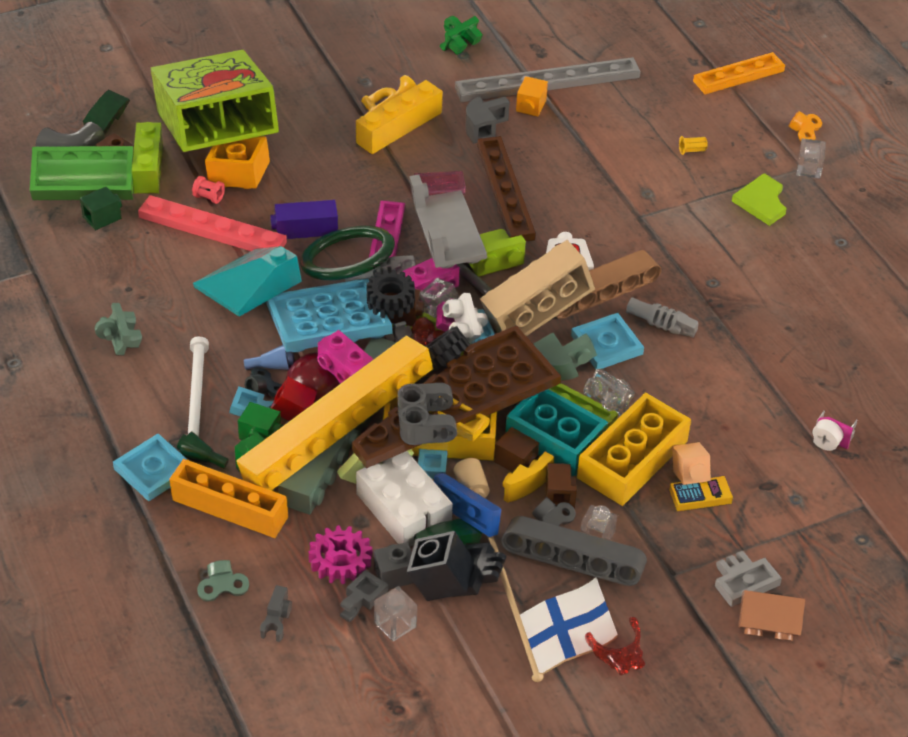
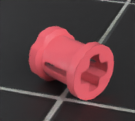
(200, 186)

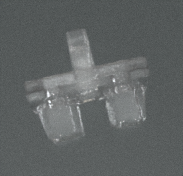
(615, 400)

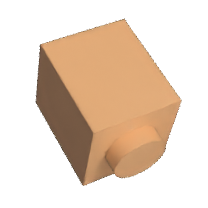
(691, 463)

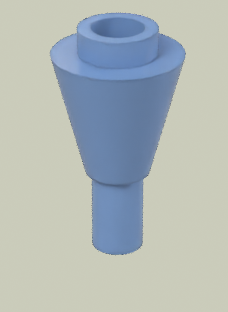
(273, 359)

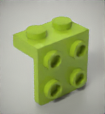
(501, 252)

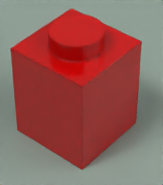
(293, 398)

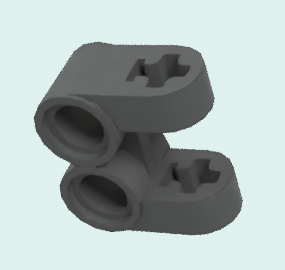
(414, 420)

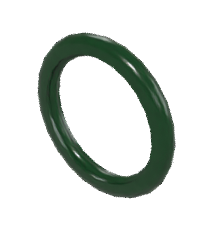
(357, 269)

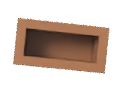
(771, 614)

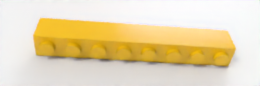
(335, 414)

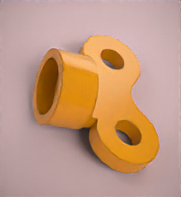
(805, 125)

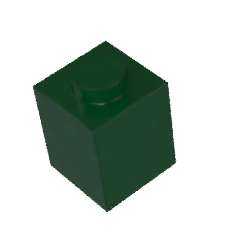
(101, 208)

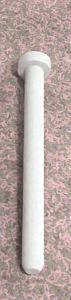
(198, 346)

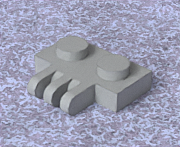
(742, 575)

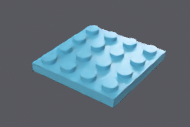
(316, 312)

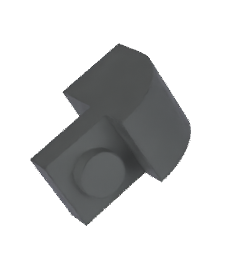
(483, 117)

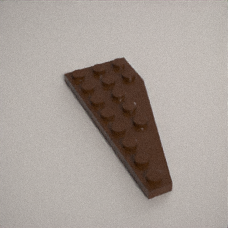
(485, 378)

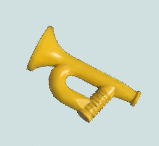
(369, 101)

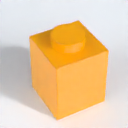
(531, 96)

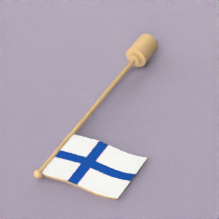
(557, 626)

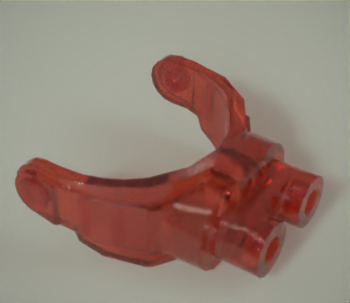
(621, 658)

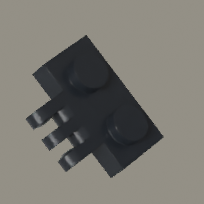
(485, 568)

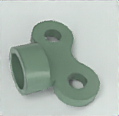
(222, 580)

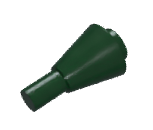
(195, 448)

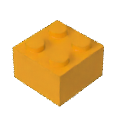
(238, 162)

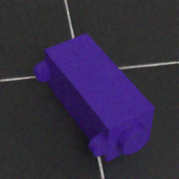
(305, 219)

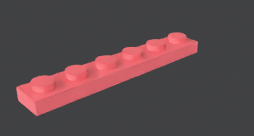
(209, 225)

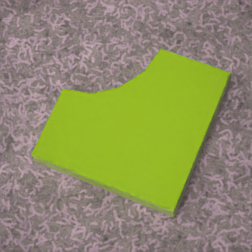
(761, 199)

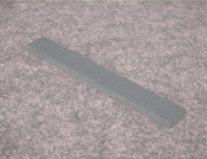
(557, 78)

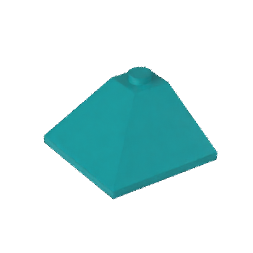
(251, 279)

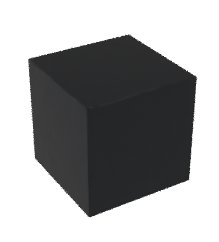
(440, 566)

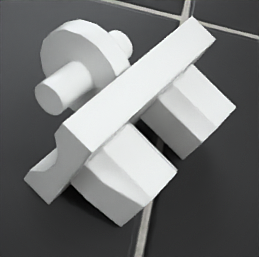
(465, 316)

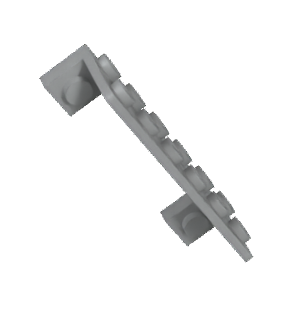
(447, 226)

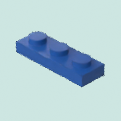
(470, 505)

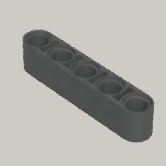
(574, 550)

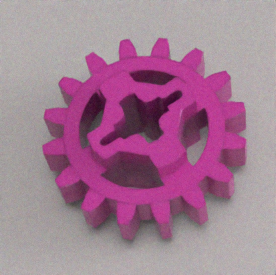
(340, 554)

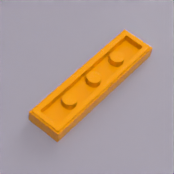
(739, 73)

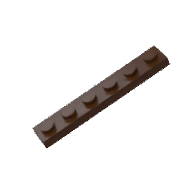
(505, 188)

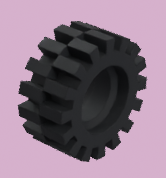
(390, 304)
(447, 347)

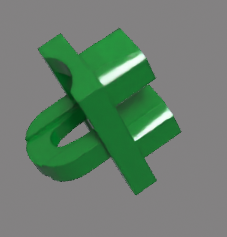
(455, 35)

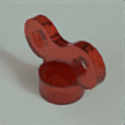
(424, 331)

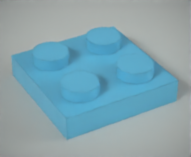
(611, 340)
(149, 466)

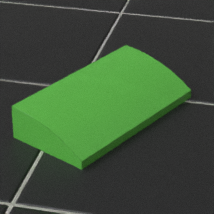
(80, 170)

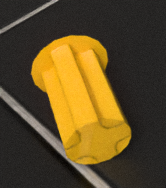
(692, 144)

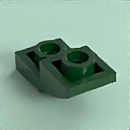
(106, 110)
(465, 531)

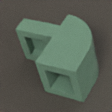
(566, 357)

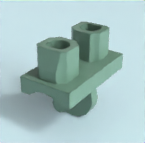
(119, 329)

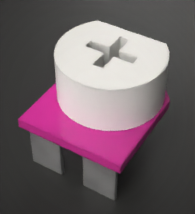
(831, 433)

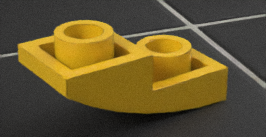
(526, 480)

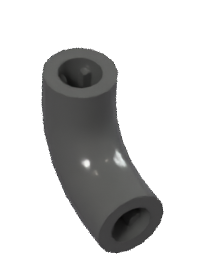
(88, 135)

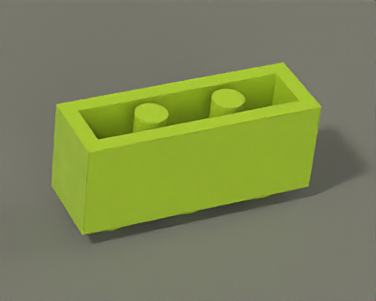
(147, 158)

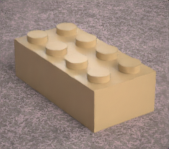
(539, 290)

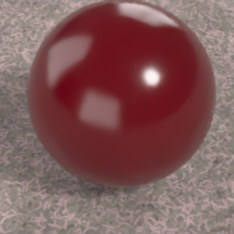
(311, 374)

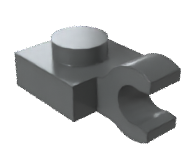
(399, 331)
(362, 592)
(277, 610)

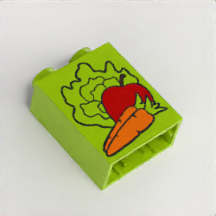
(214, 100)

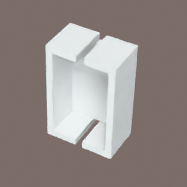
(401, 496)

